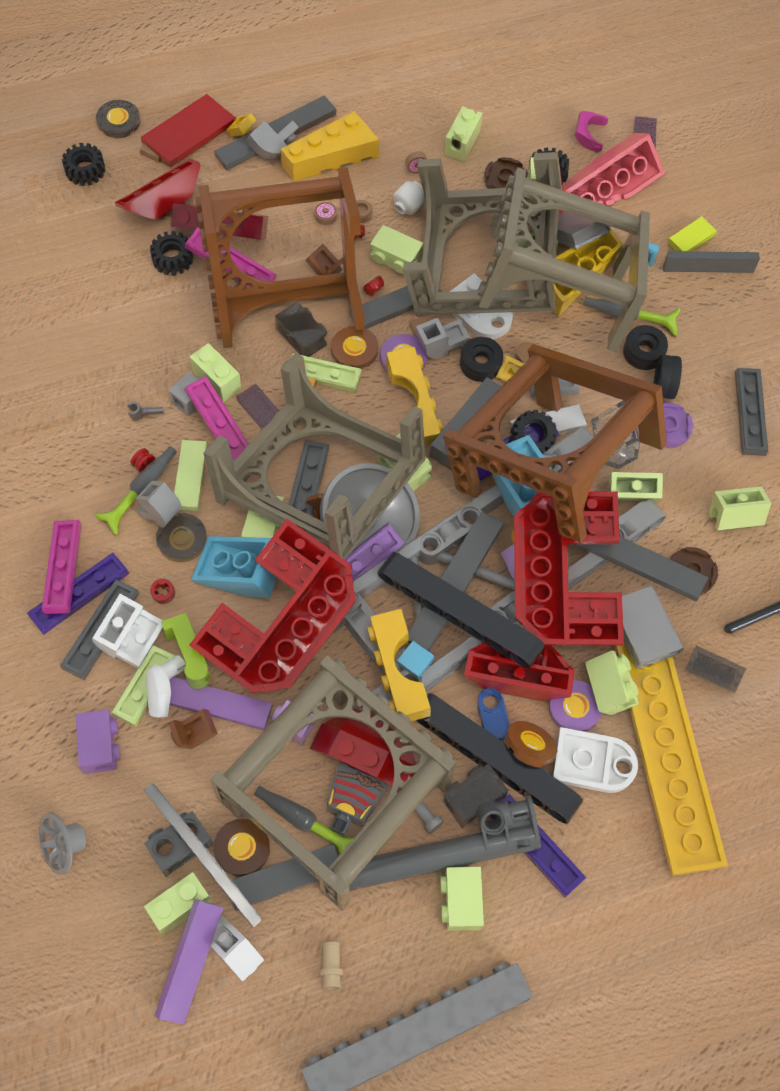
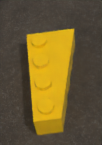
(329, 147)
(594, 256)

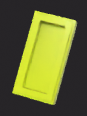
(692, 235)

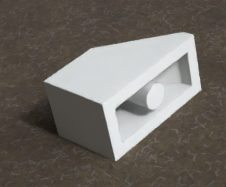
(235, 949)

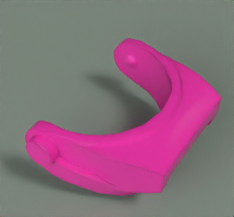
(582, 133)

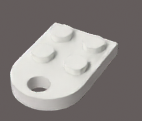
(480, 323)
(591, 760)

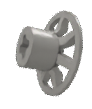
(64, 841)

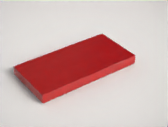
(188, 130)

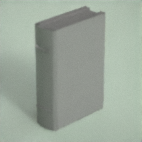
(578, 231)
(648, 629)

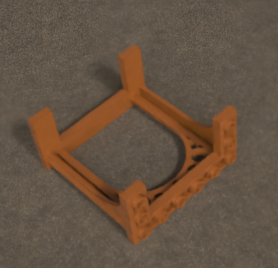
(239, 300)
(573, 483)

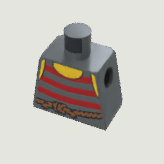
(353, 798)

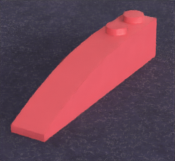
(618, 171)

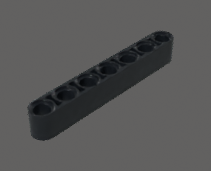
(461, 610)
(485, 748)

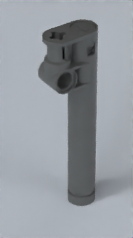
(509, 834)

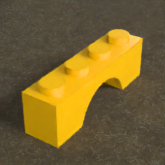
(405, 370)
(390, 636)

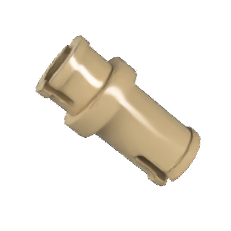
(331, 969)

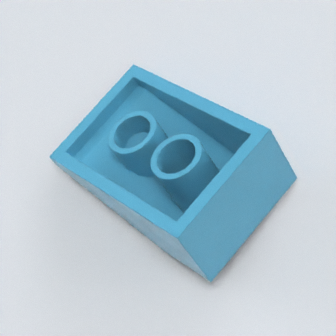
(514, 494)
(232, 567)

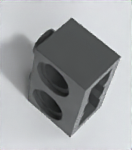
(181, 852)

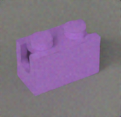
(97, 741)

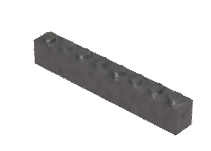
(418, 1033)

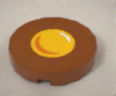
(354, 347)
(531, 744)

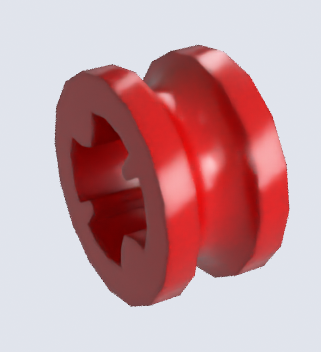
(142, 459)
(163, 583)

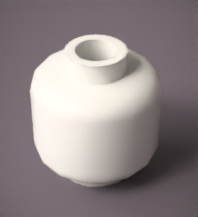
(409, 198)

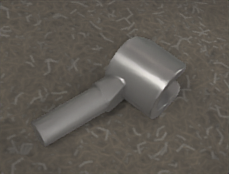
(140, 412)

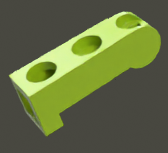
(196, 666)

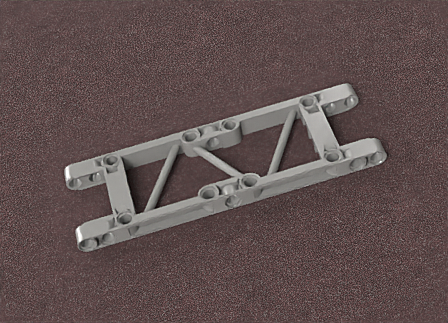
(450, 534)

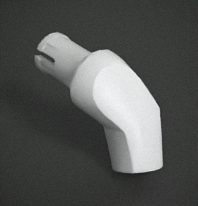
(159, 686)

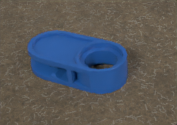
(494, 719)

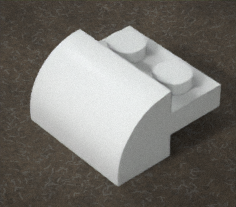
(127, 631)

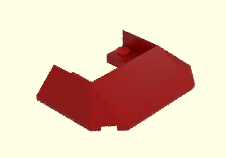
(542, 575)
(297, 634)

